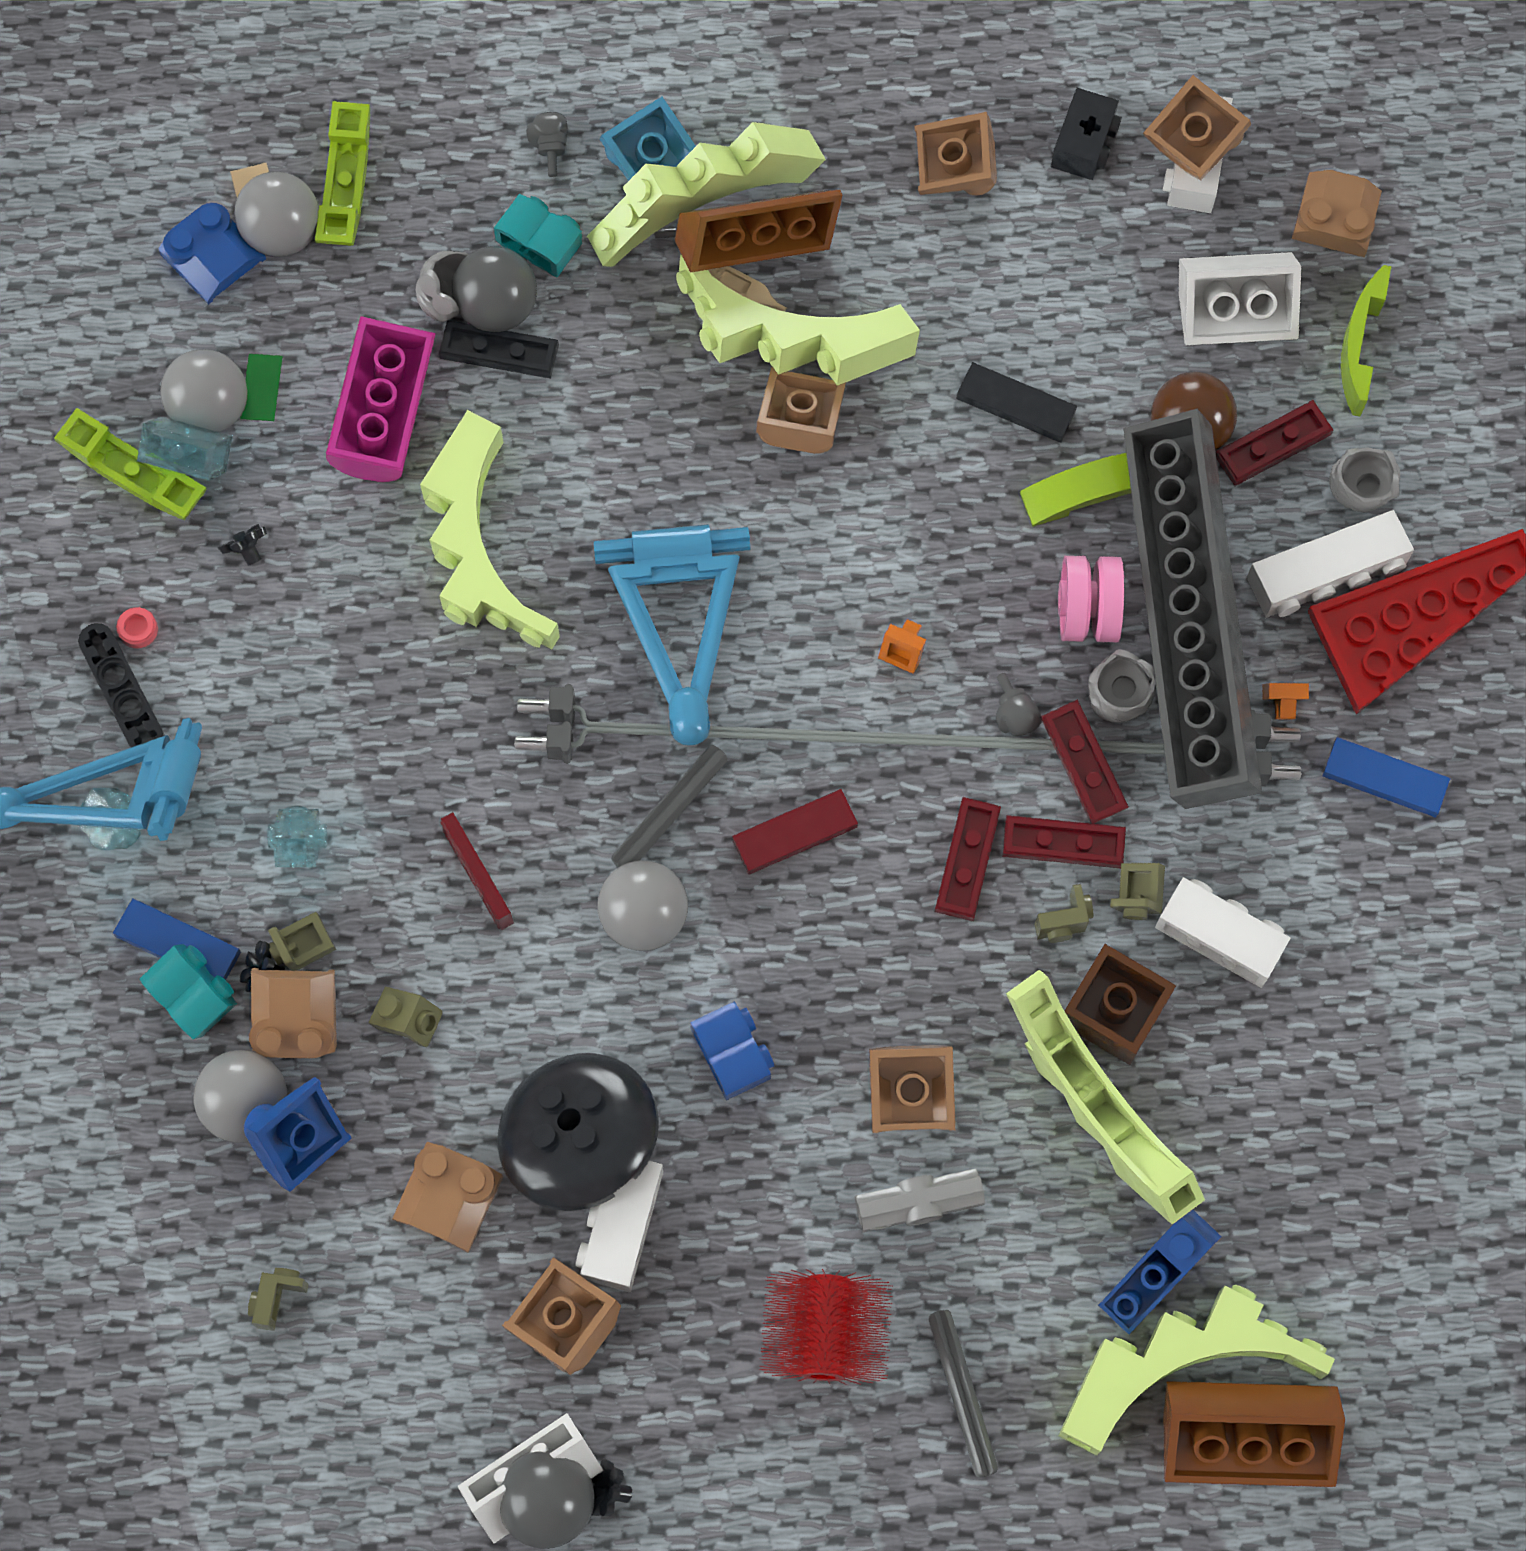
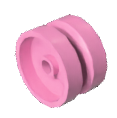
(1098, 599)

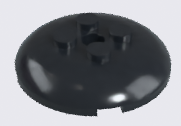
(595, 1158)

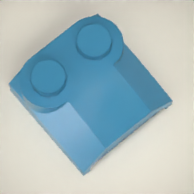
(649, 138)

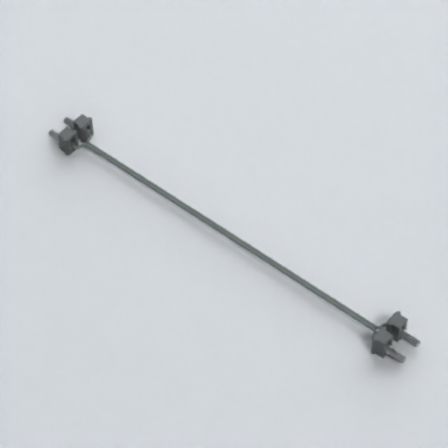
(562, 708)

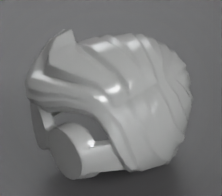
(435, 285)
(1365, 479)
(1121, 687)

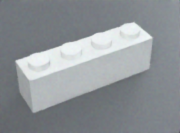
(1330, 564)

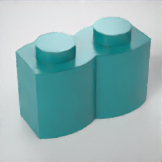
(539, 235)
(189, 990)

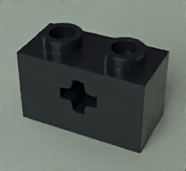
(1088, 115)

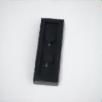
(499, 350)
(1016, 402)

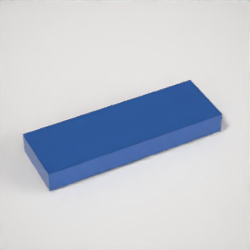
(1386, 777)
(159, 932)

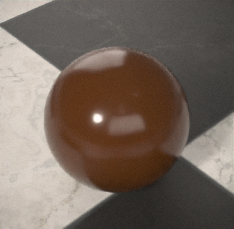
(1199, 392)

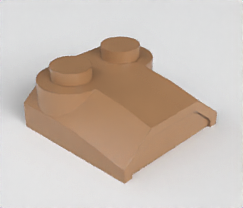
(1197, 128)
(957, 155)
(1337, 212)
(800, 412)
(293, 1013)
(912, 1088)
(448, 1195)
(564, 1318)

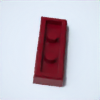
(1273, 443)
(1084, 762)
(794, 831)
(1064, 841)
(967, 859)
(476, 871)

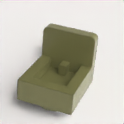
(1140, 890)
(1061, 924)
(301, 942)
(406, 1015)
(265, 1303)

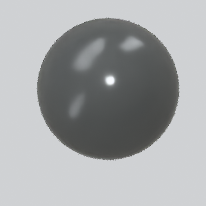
(494, 289)
(546, 1500)

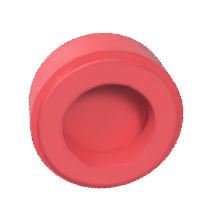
(137, 627)

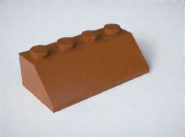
(758, 230)
(1252, 1434)

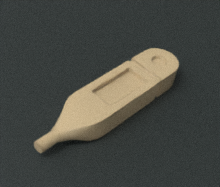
(746, 286)

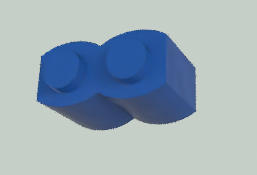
(731, 1049)

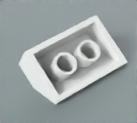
(1240, 298)

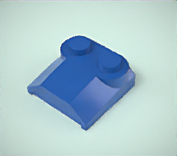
(209, 251)
(295, 1134)

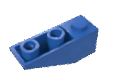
(1159, 1271)

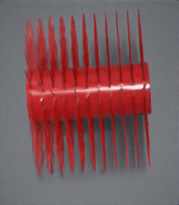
(826, 1327)

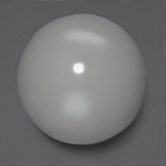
(276, 214)
(204, 390)
(642, 905)
(232, 1088)

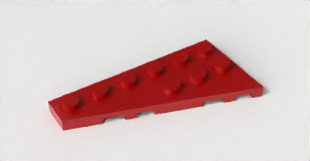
(1399, 621)

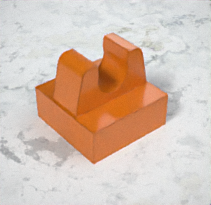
(903, 646)
(1285, 697)

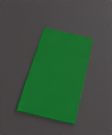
(262, 386)

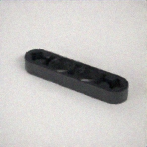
(124, 690)

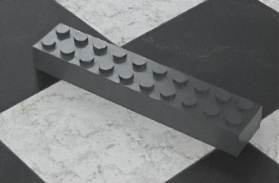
(1191, 611)

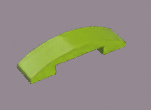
(345, 174)
(1355, 376)
(118, 463)
(1077, 488)

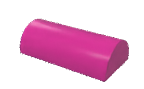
(379, 400)

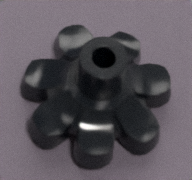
(245, 544)
(260, 960)
(609, 1489)

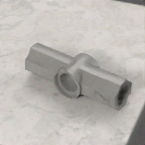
(919, 1200)

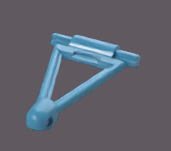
(670, 557)
(160, 789)

